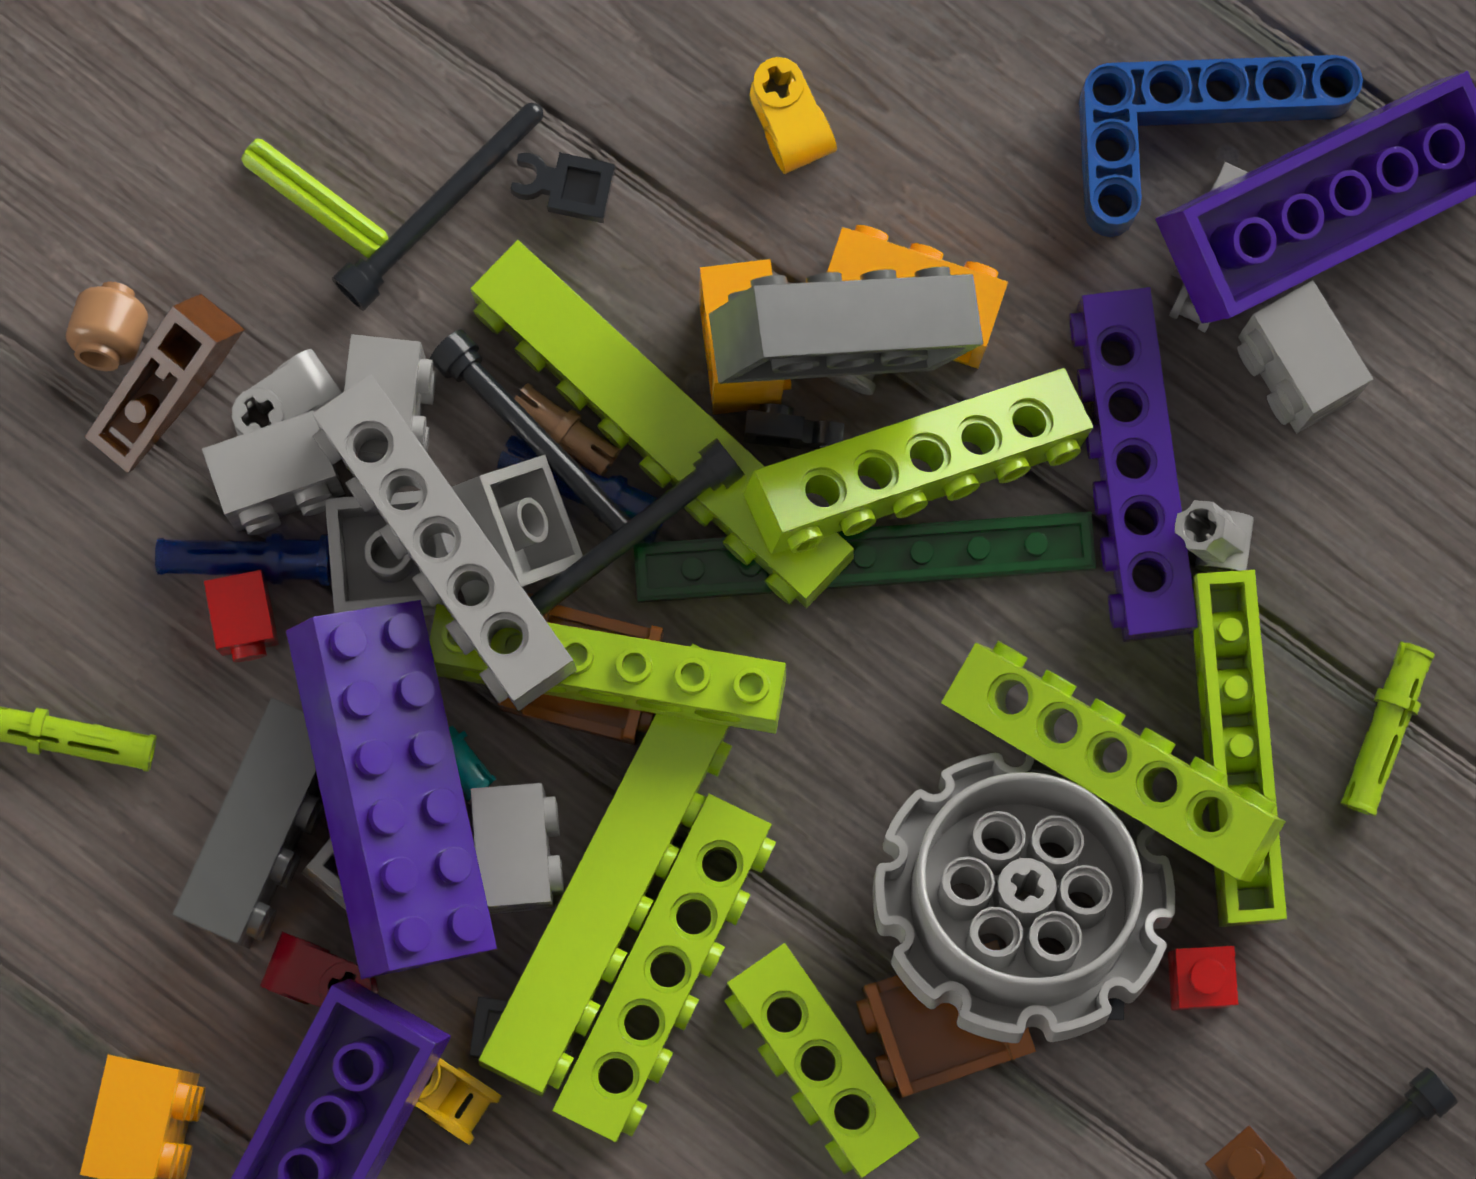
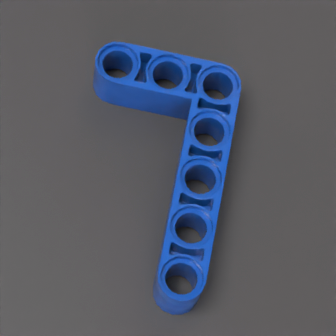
(1193, 106)

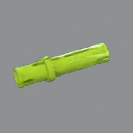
(1391, 718)
(76, 738)

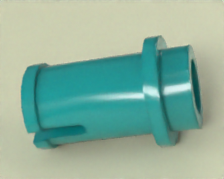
(470, 768)

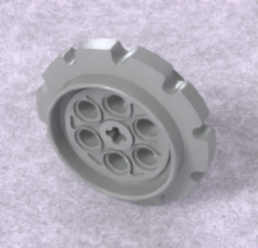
(1006, 990)

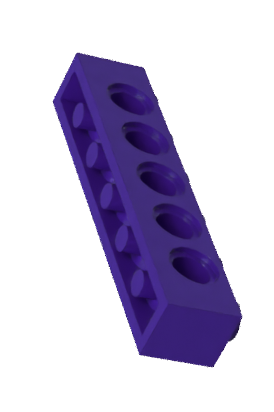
(1130, 319)

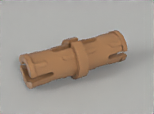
(568, 431)

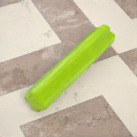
(313, 197)

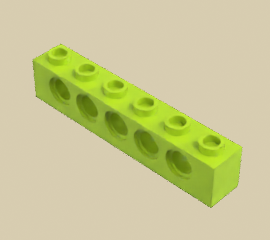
(1041, 404)
(640, 674)
(981, 697)
(1236, 729)
(715, 828)

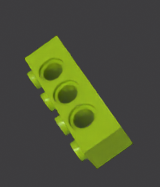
(886, 1126)

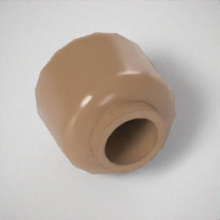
(106, 326)

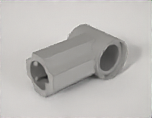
(1215, 536)

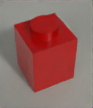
(241, 615)
(1202, 978)

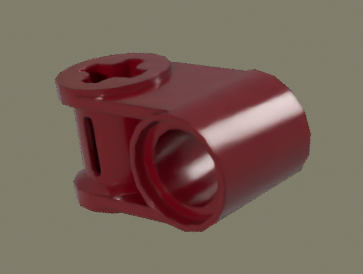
(308, 971)

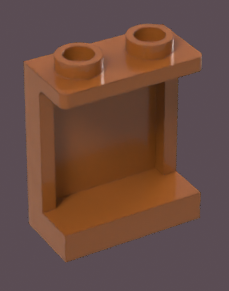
(584, 716)
(925, 1044)

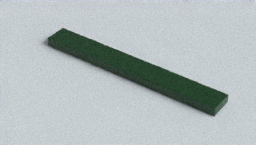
(882, 557)

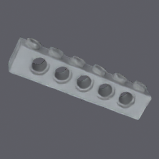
(368, 414)

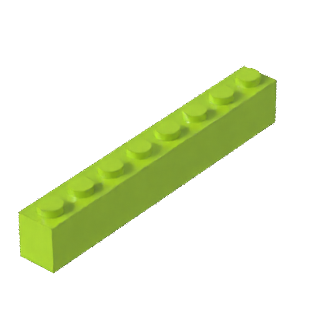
(640, 409)
(604, 902)

